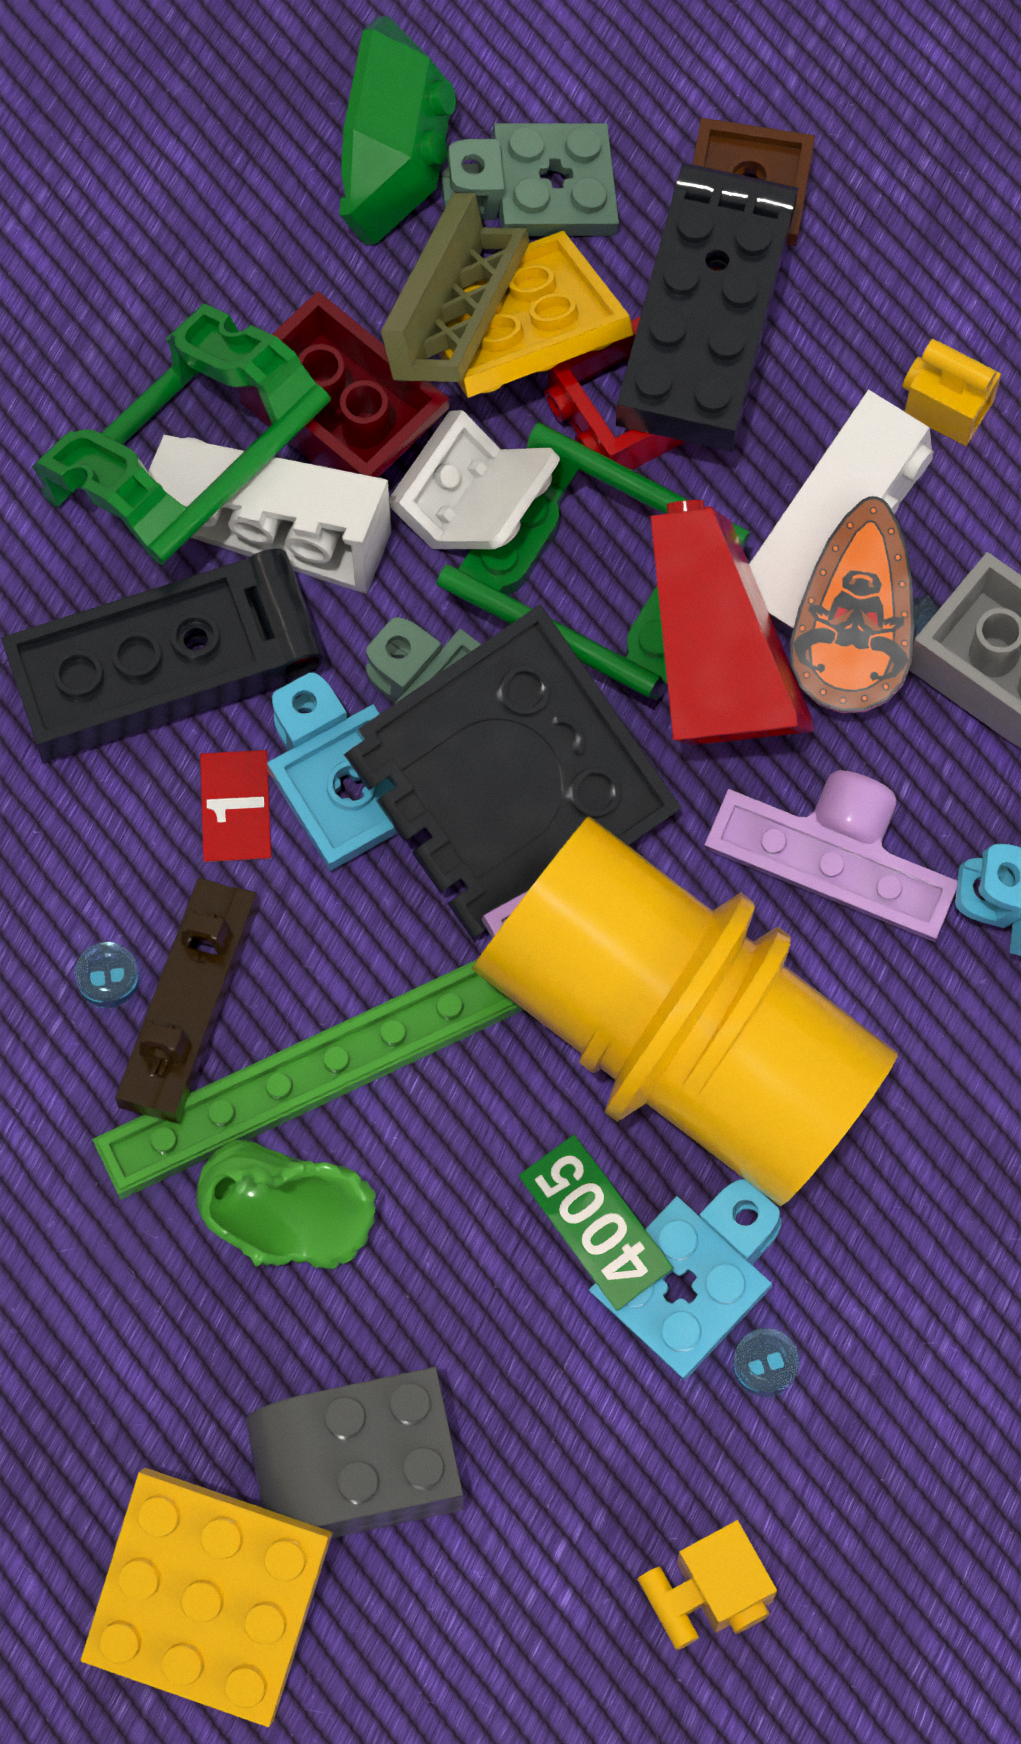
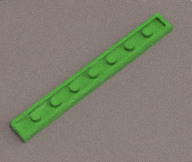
(303, 1077)

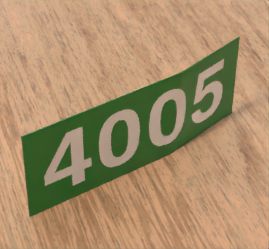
(595, 1222)

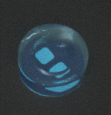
(107, 975)
(766, 1362)

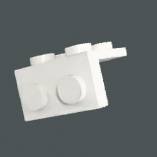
(469, 489)

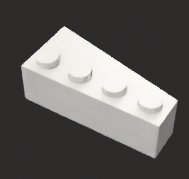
(873, 455)
(322, 516)

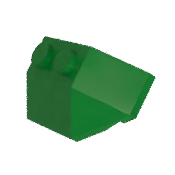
(392, 131)

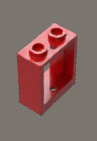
(570, 402)

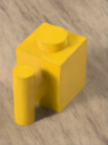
(950, 391)
(720, 1578)

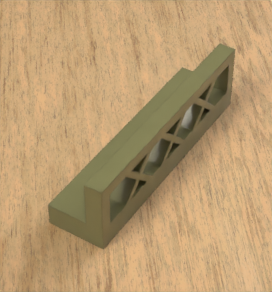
(437, 295)

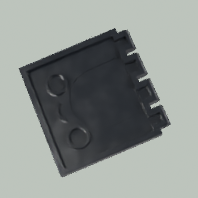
(506, 766)

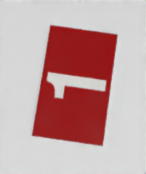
(235, 806)

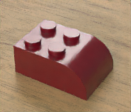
(369, 412)

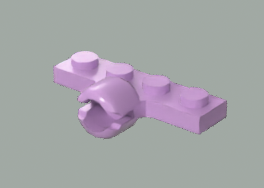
(836, 852)

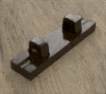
(187, 1001)

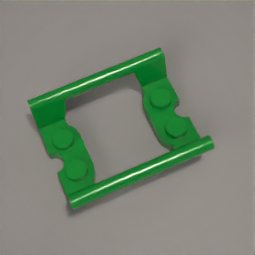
(116, 476)
(493, 574)

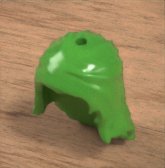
(284, 1206)

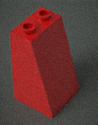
(718, 638)

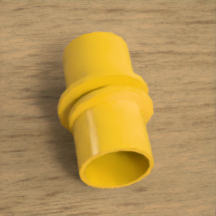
(686, 1011)

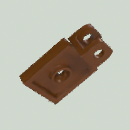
(757, 150)

